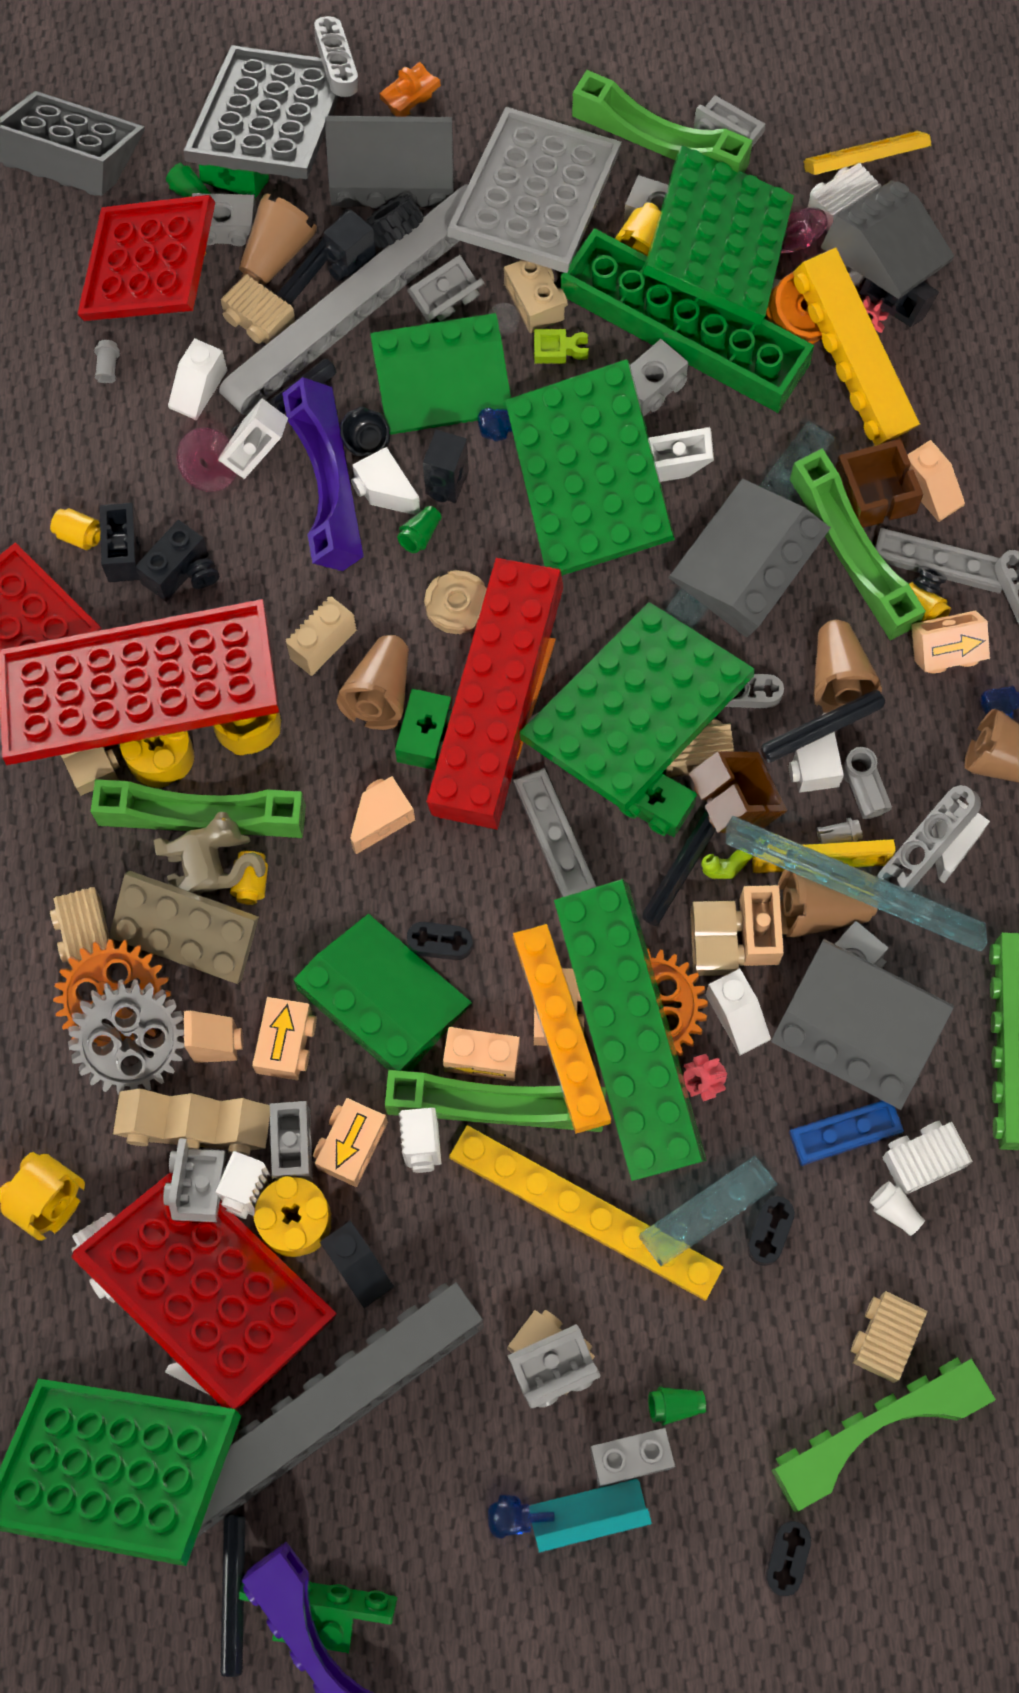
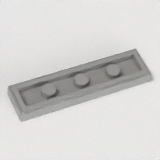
(951, 561)
(553, 833)

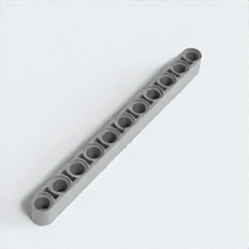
(341, 309)

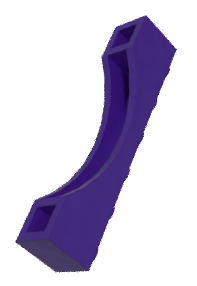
(314, 417)
(282, 1591)

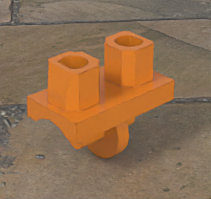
(409, 89)

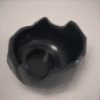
(364, 432)

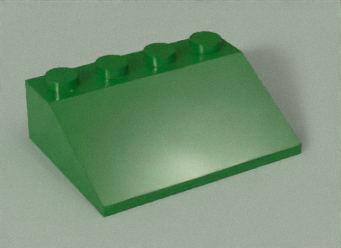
(440, 372)
(381, 994)

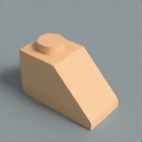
(937, 480)
(380, 813)
(211, 1037)

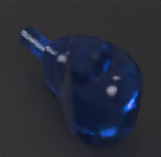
(494, 424)
(1001, 699)
(511, 1518)

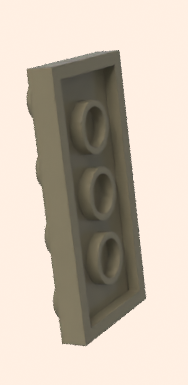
(183, 927)

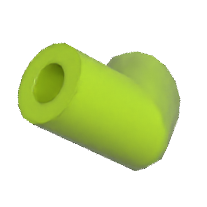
(725, 868)

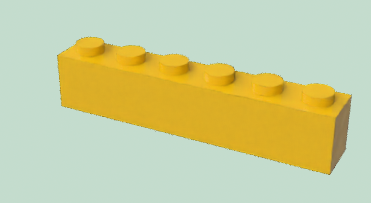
(855, 347)

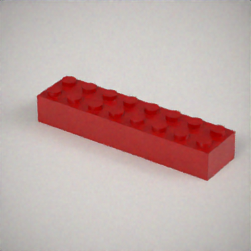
(495, 694)

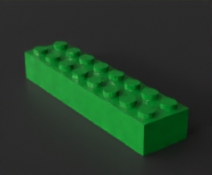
(743, 355)
(629, 1030)

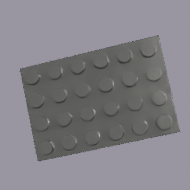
(264, 114)

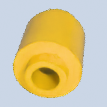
(76, 528)
(250, 886)

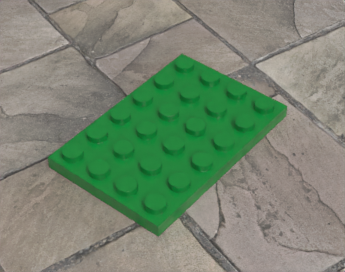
(719, 235)
(589, 469)
(637, 705)
(114, 1470)

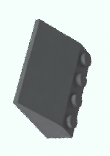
(67, 142)
(389, 157)
(889, 239)
(749, 555)
(862, 1024)

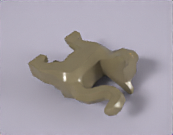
(201, 860)

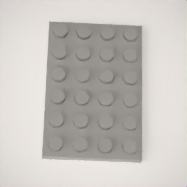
(534, 190)

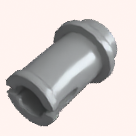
(106, 361)
(838, 833)

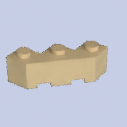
(203, 1121)

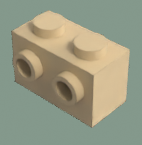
(535, 294)

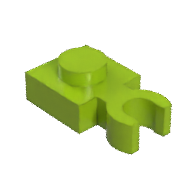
(553, 346)

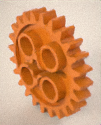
(95, 969)
(685, 994)

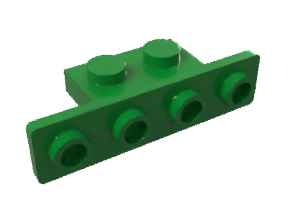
(336, 1608)

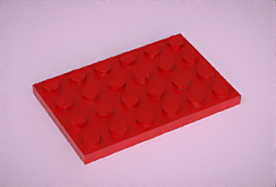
(205, 1294)

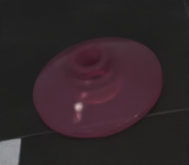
(803, 229)
(208, 445)

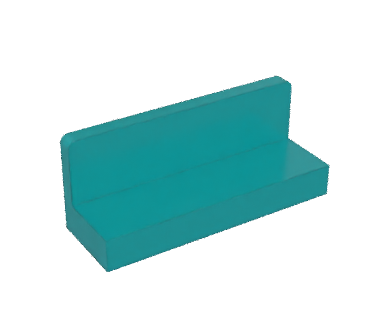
(591, 1515)

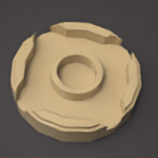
(453, 611)

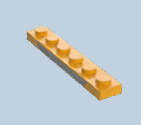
(561, 1029)

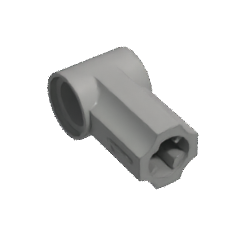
(867, 785)

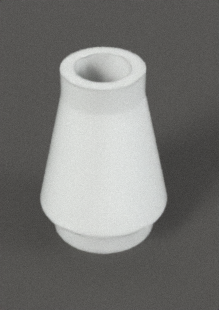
(896, 1207)

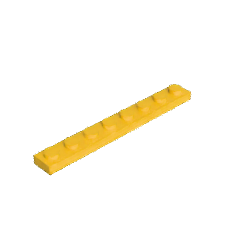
(579, 1209)

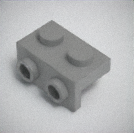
(721, 115)
(444, 289)
(194, 1183)
(554, 1367)

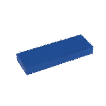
(845, 1132)

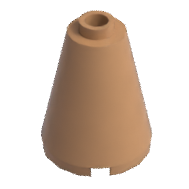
(274, 239)
(841, 667)
(377, 685)
(996, 749)
(816, 908)

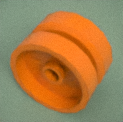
(790, 311)

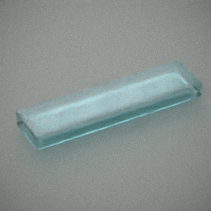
(707, 1211)

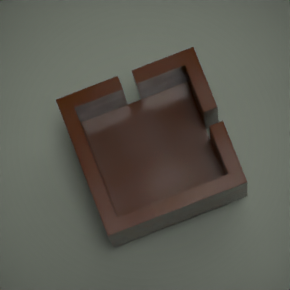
(874, 480)
(737, 787)

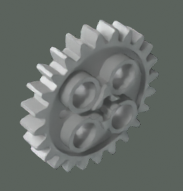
(106, 1060)

